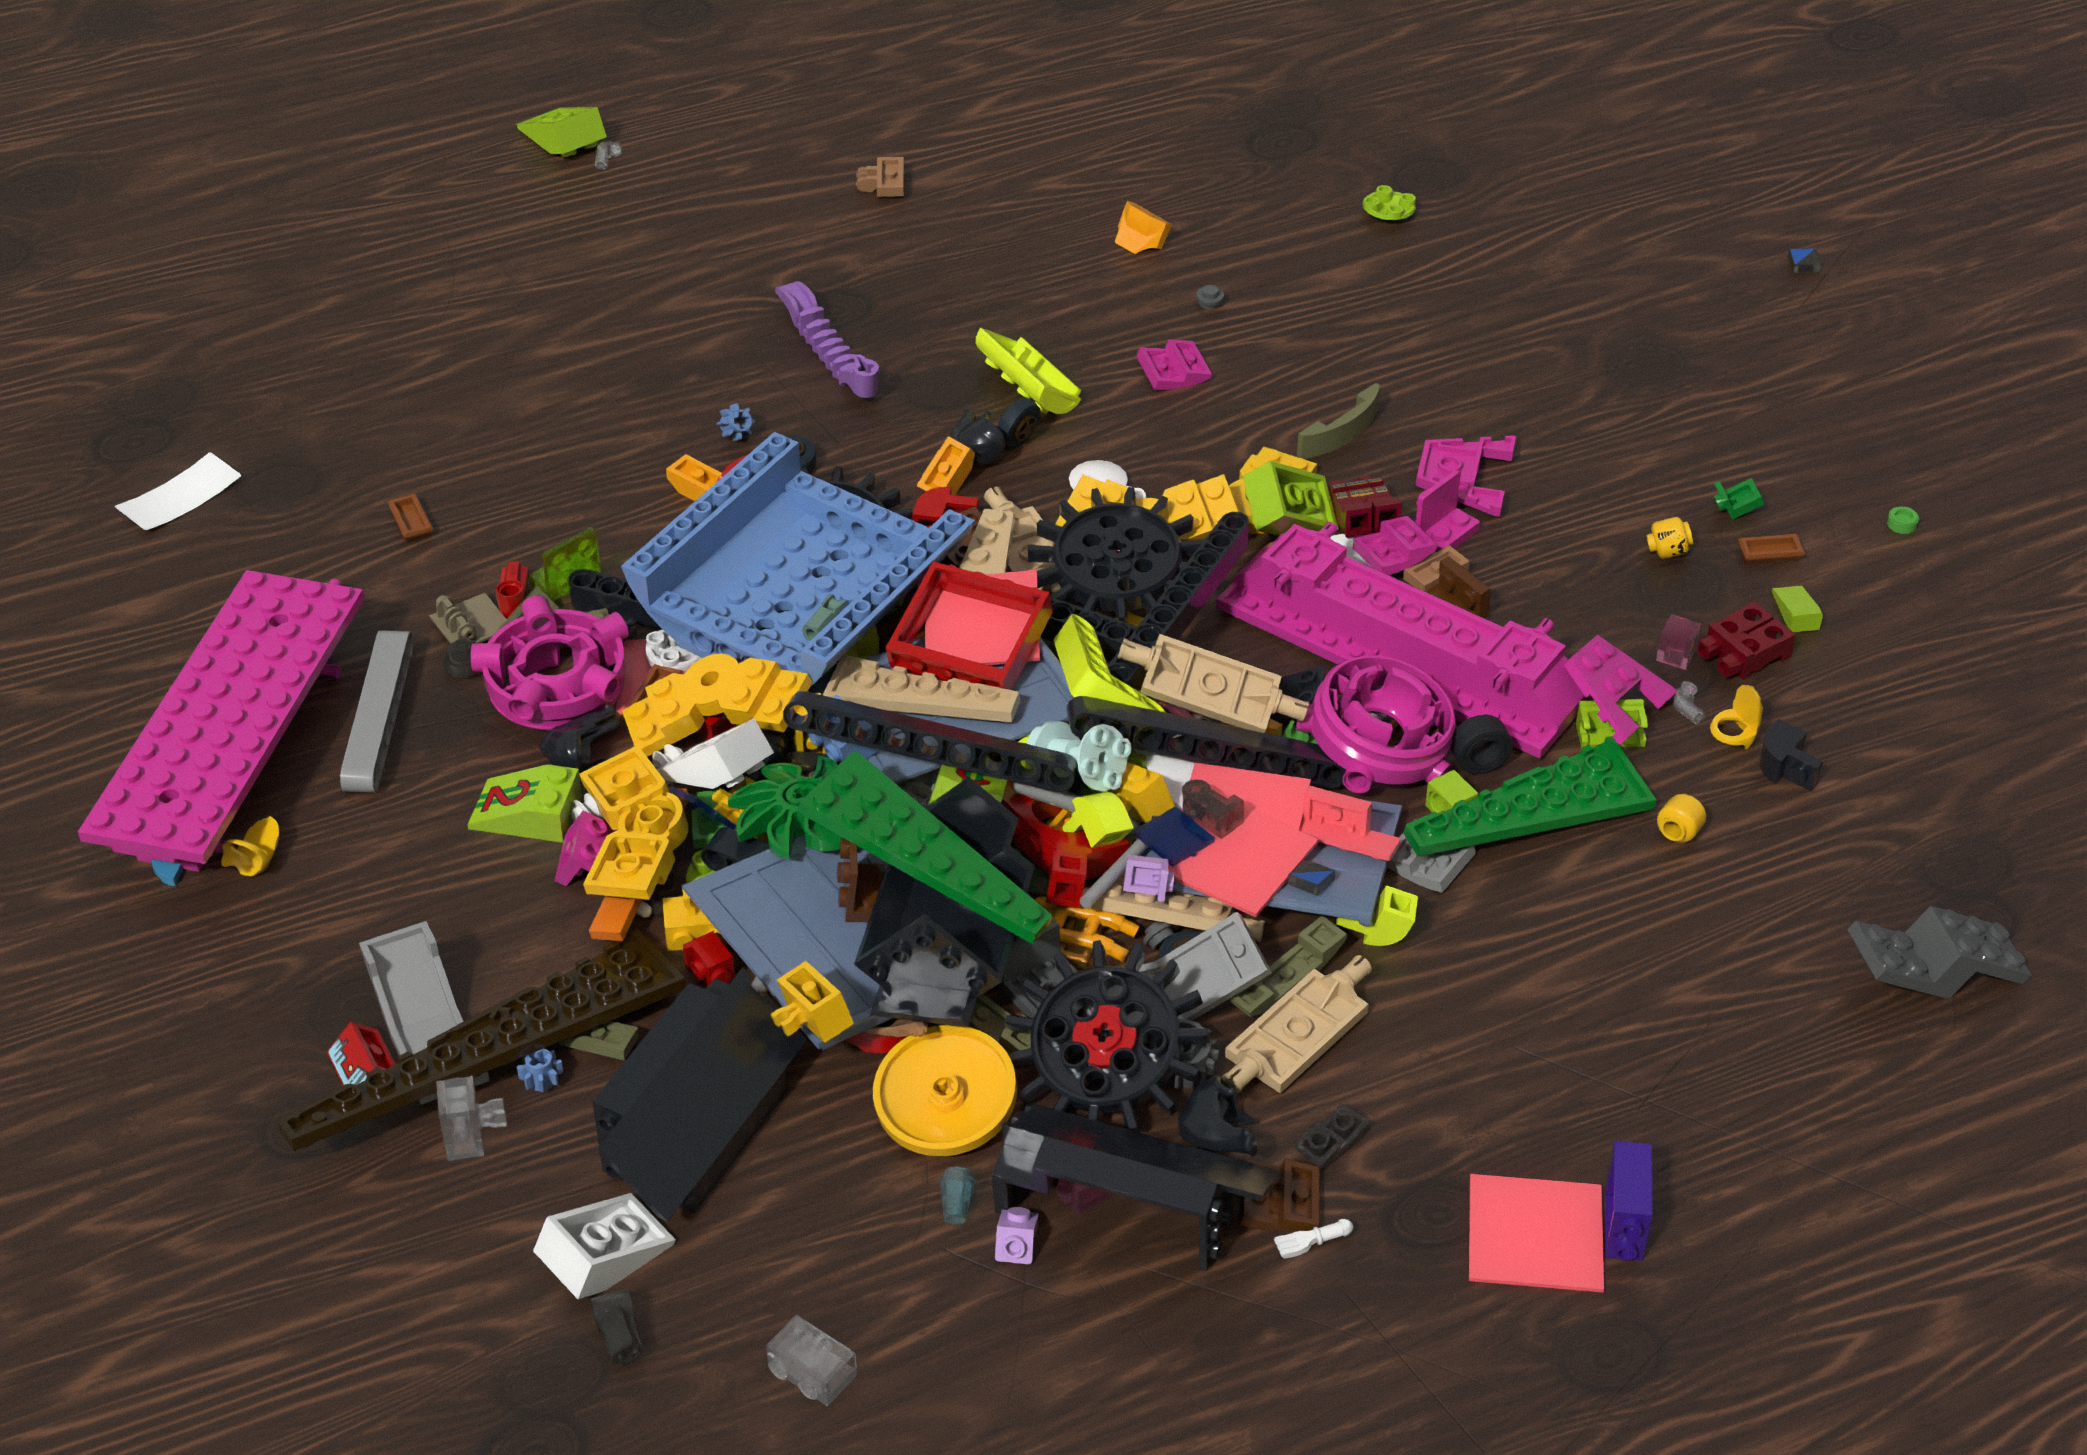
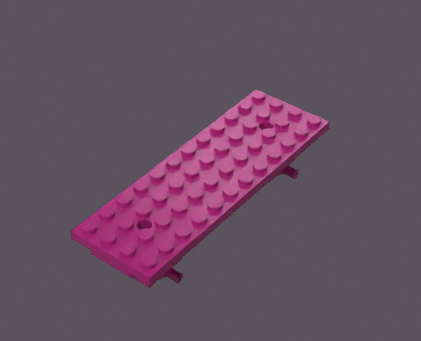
(1345, 610)
(222, 720)

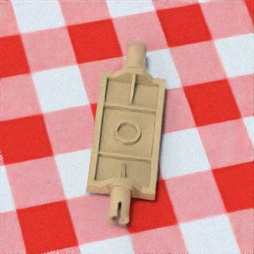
(1023, 535)
(1211, 684)
(1177, 909)
(1298, 1028)

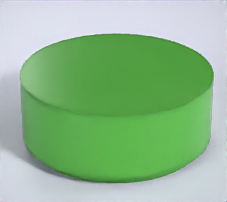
(1902, 520)

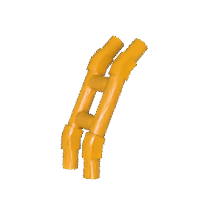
(1093, 919)

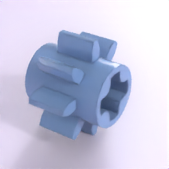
(743, 422)
(540, 1070)

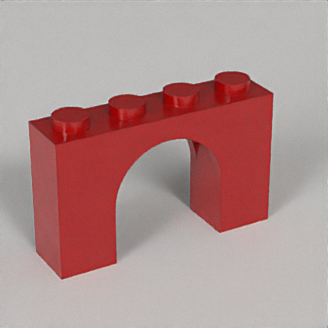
(1040, 840)

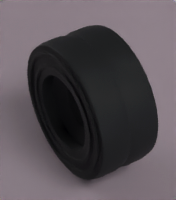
(1489, 755)

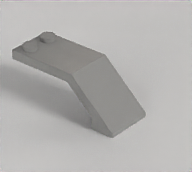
(1214, 963)
(412, 989)

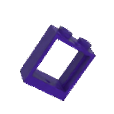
(1628, 1201)

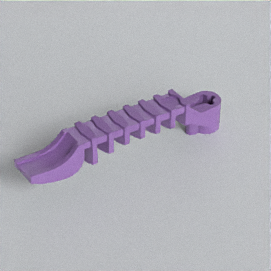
(848, 368)

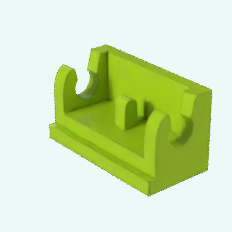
(1593, 731)

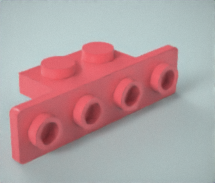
(1345, 824)

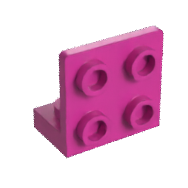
(1440, 516)
(581, 846)

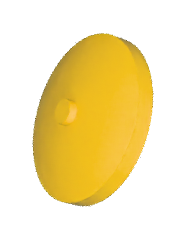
(945, 1090)

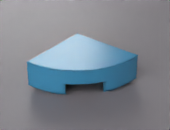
(167, 871)

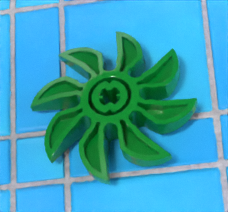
(774, 805)

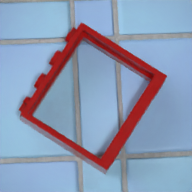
(976, 586)

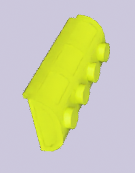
(1030, 371)

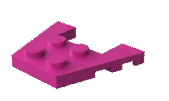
(1446, 455)
(1607, 676)

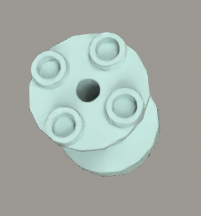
(1099, 755)

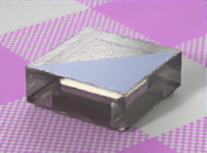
(1804, 260)
(1311, 877)

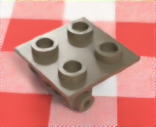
(471, 619)

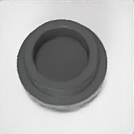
(1210, 297)
(1156, 934)

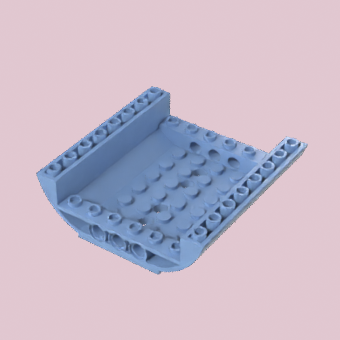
(757, 551)

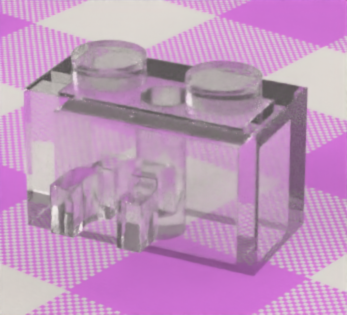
(463, 1117)
(811, 1360)

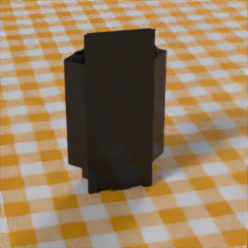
(928, 947)
(694, 1094)
(1127, 1163)

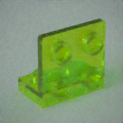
(563, 559)

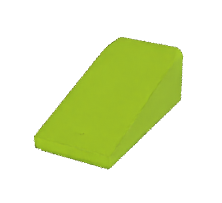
(1798, 608)

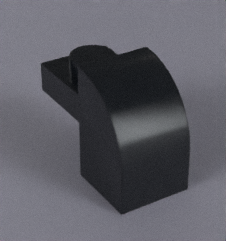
(1784, 756)

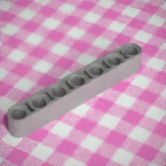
(376, 712)

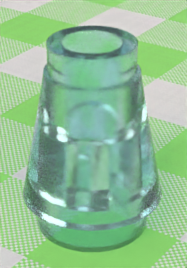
(956, 1193)

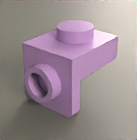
(1148, 876)
(1016, 1235)

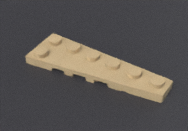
(990, 543)
(896, 690)

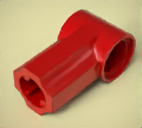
(512, 587)

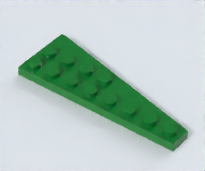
(1571, 792)
(889, 823)

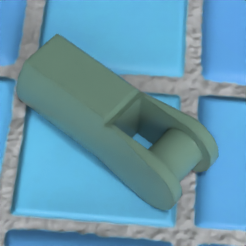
(823, 616)

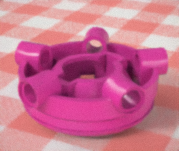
(534, 646)
(1361, 740)

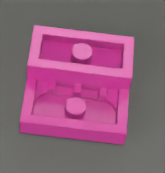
(1174, 366)
(1395, 547)

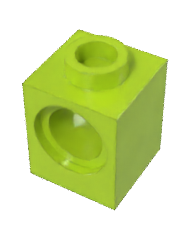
(1447, 790)

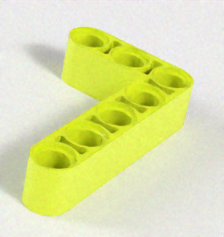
(1087, 668)

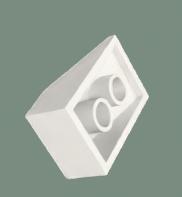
(720, 758)
(600, 1243)

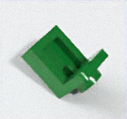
(1739, 498)

